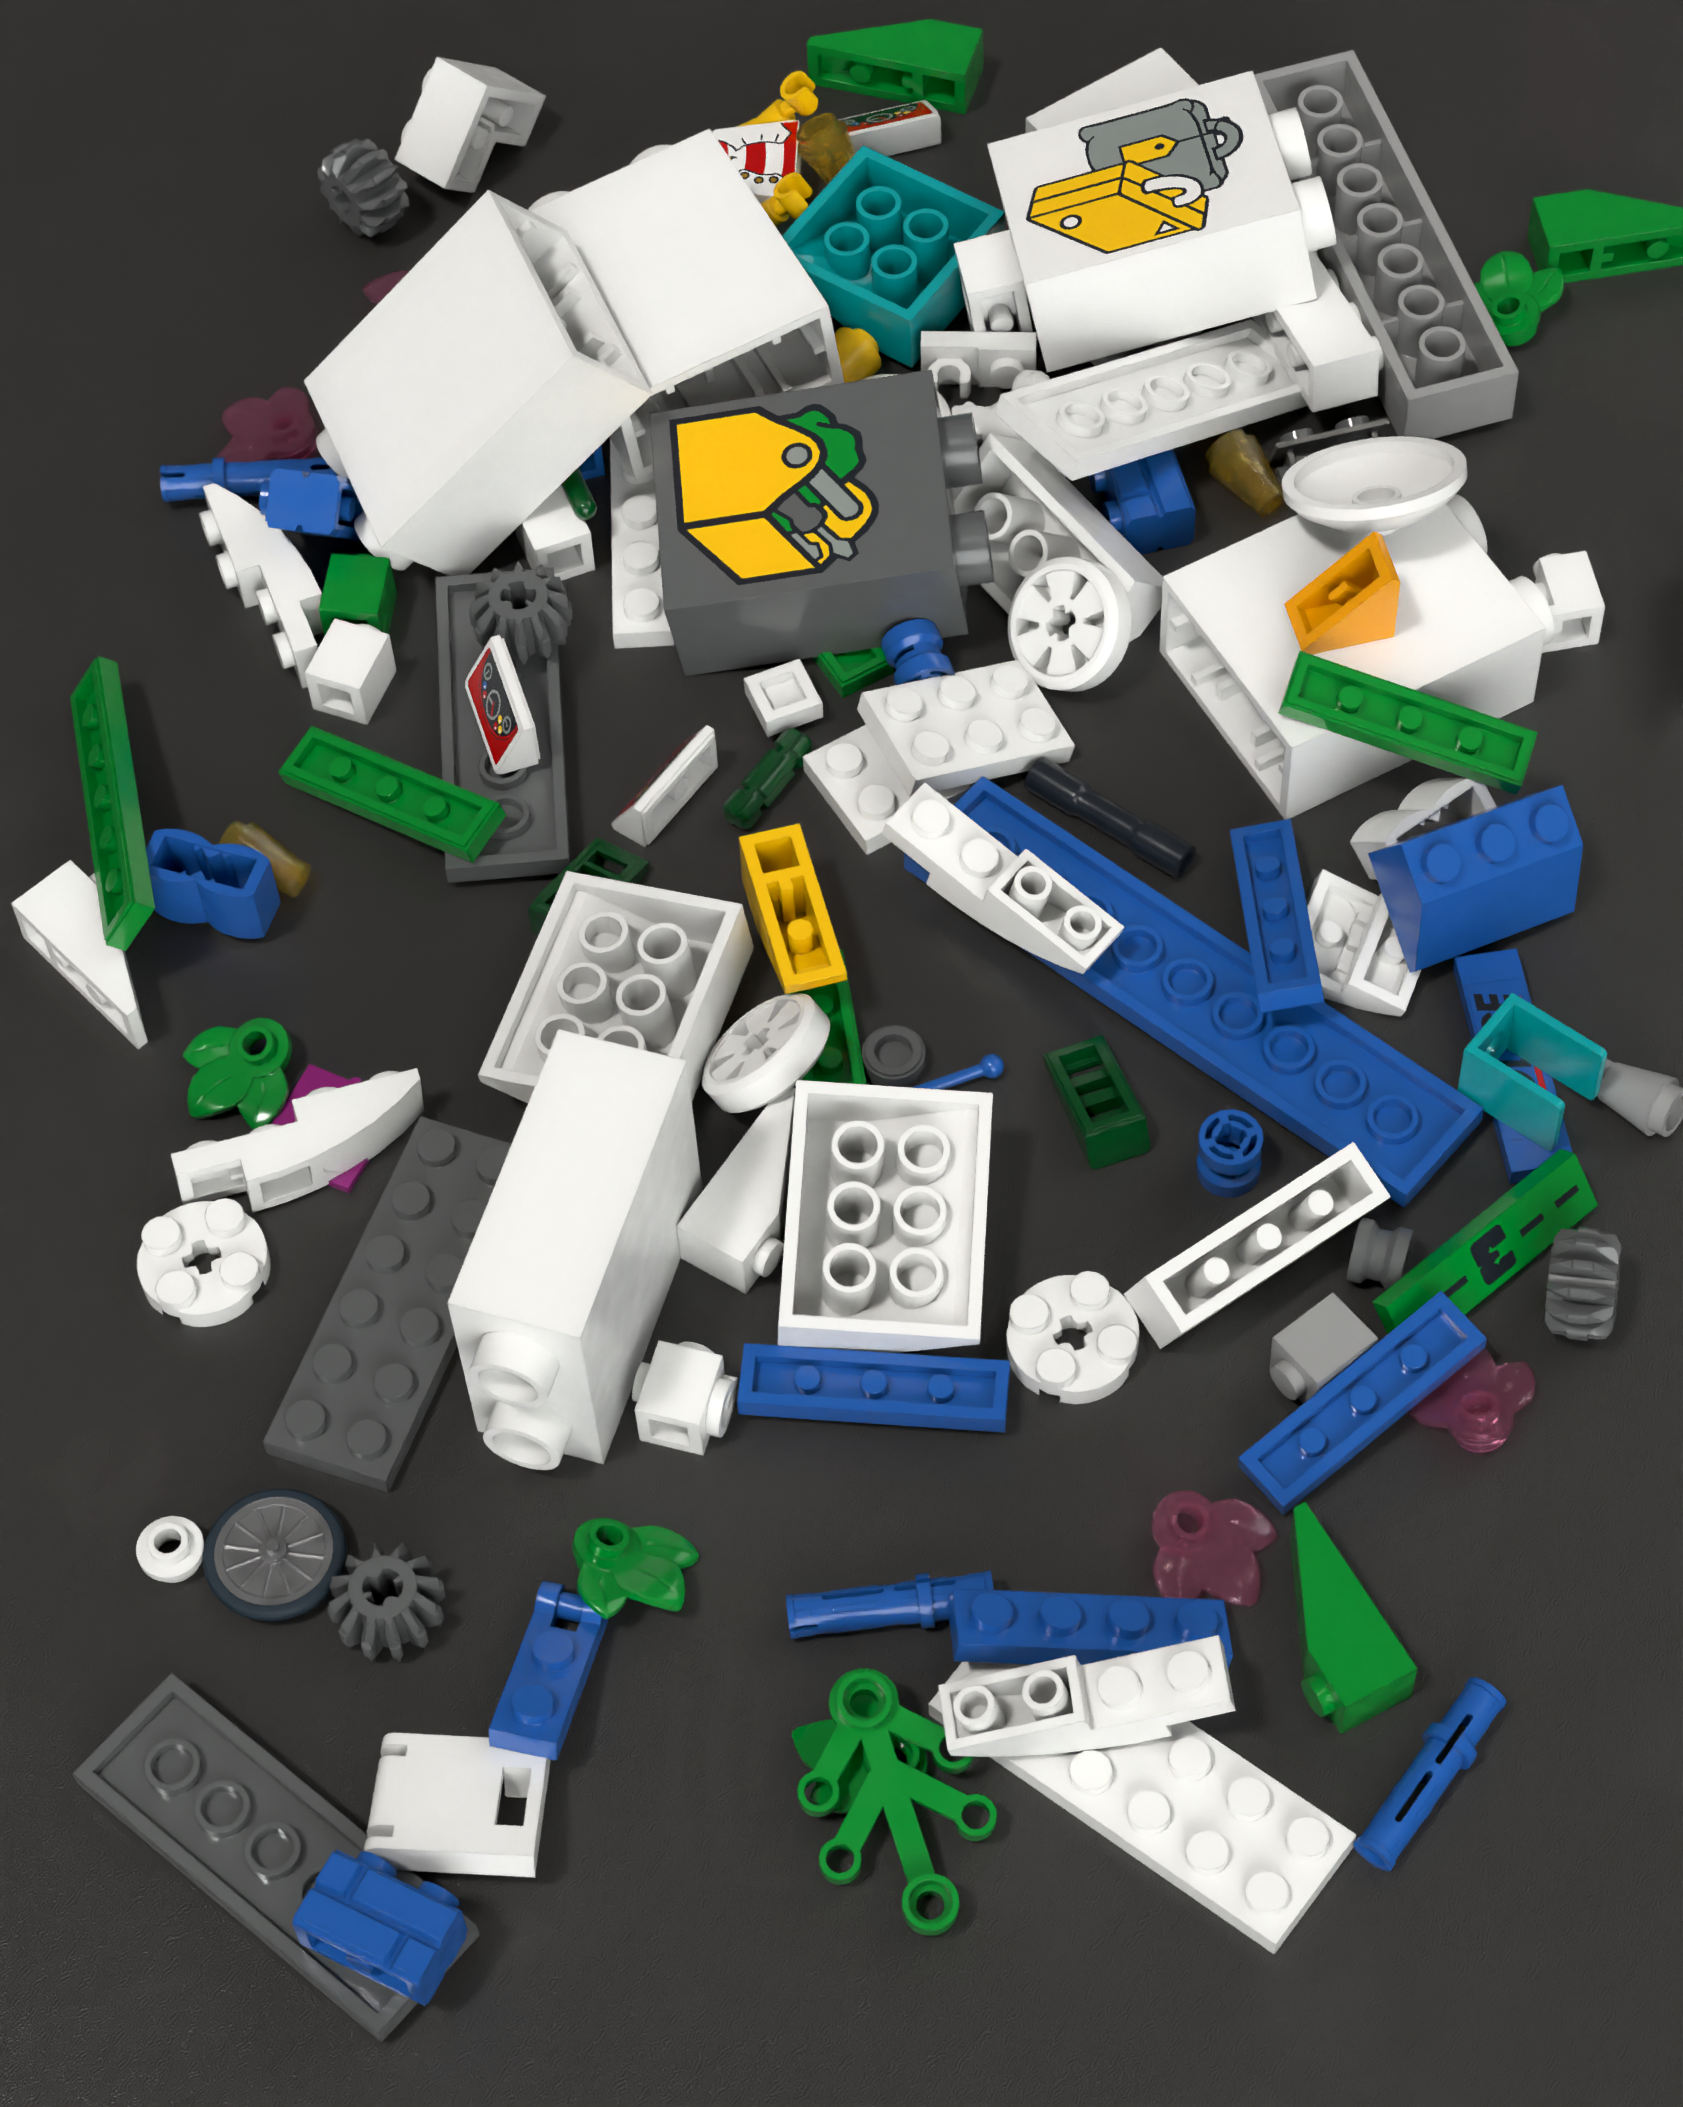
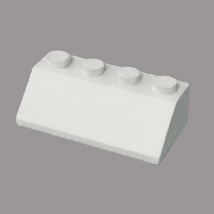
(1042, 517)

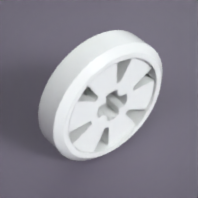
(1093, 642)
(765, 1053)

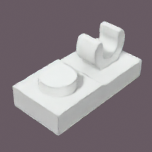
(977, 357)

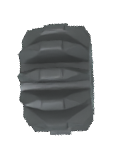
(363, 187)
(523, 610)
(1583, 1283)
(386, 1601)

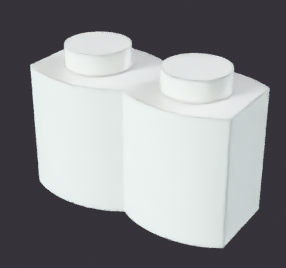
(1422, 810)

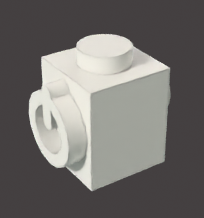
(683, 1397)

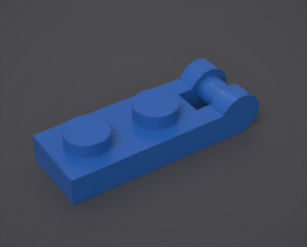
(547, 1675)

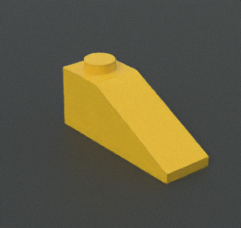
(790, 909)

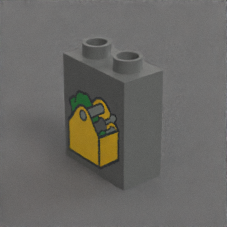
(814, 521)

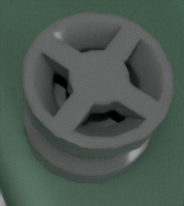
(1379, 1253)

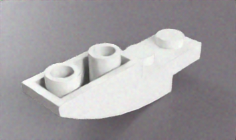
(266, 574)
(1000, 890)
(284, 1162)
(1087, 1706)

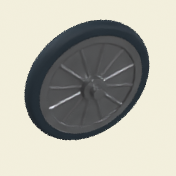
(274, 1554)

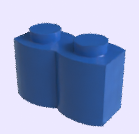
(212, 883)

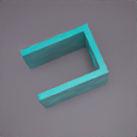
(1543, 1044)

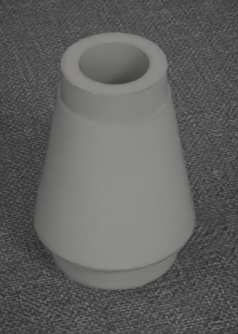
(1643, 1097)

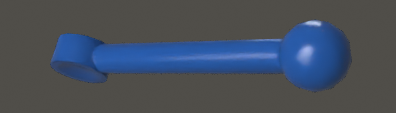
(990, 1067)

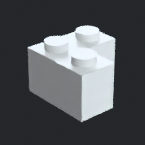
(461, 118)

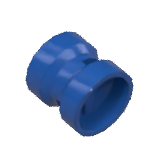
(915, 651)
(1229, 1153)

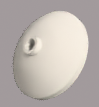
(1375, 483)

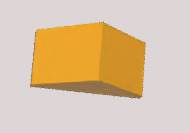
(1348, 601)

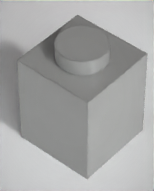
(1317, 1348)

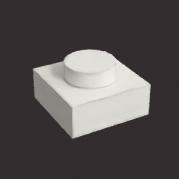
(783, 697)

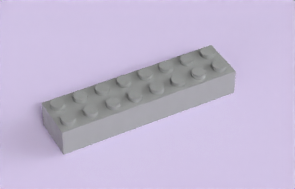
(1395, 257)

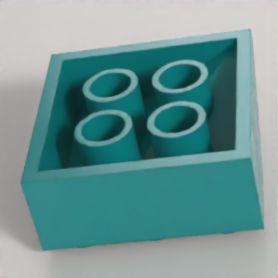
(886, 249)

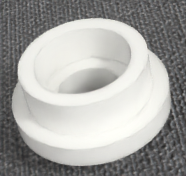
(178, 1564)

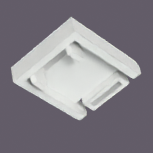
(442, 1801)

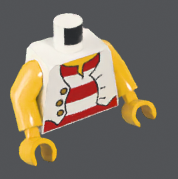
(768, 155)

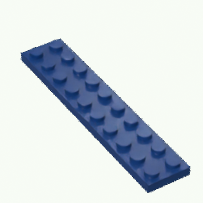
(1201, 1001)

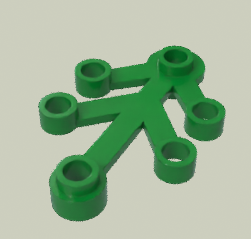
(891, 1788)

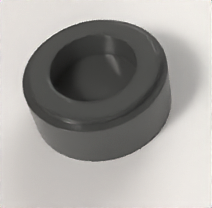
(894, 1057)

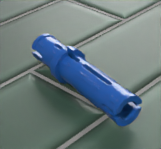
(240, 478)
(878, 1605)
(1475, 1711)

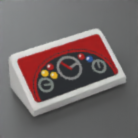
(896, 128)
(502, 709)
(669, 788)

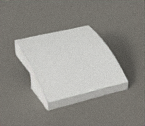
(1357, 948)

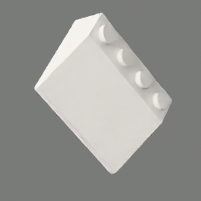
(626, 970)
(885, 1218)

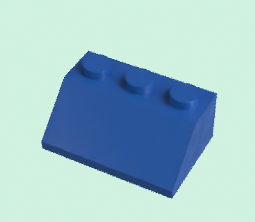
(1481, 877)

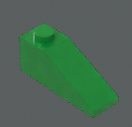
(902, 62)
(1603, 234)
(1347, 1648)

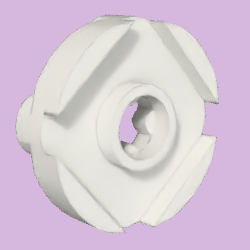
(197, 1229)
(1080, 1303)

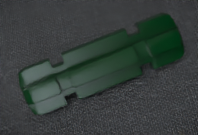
(767, 779)

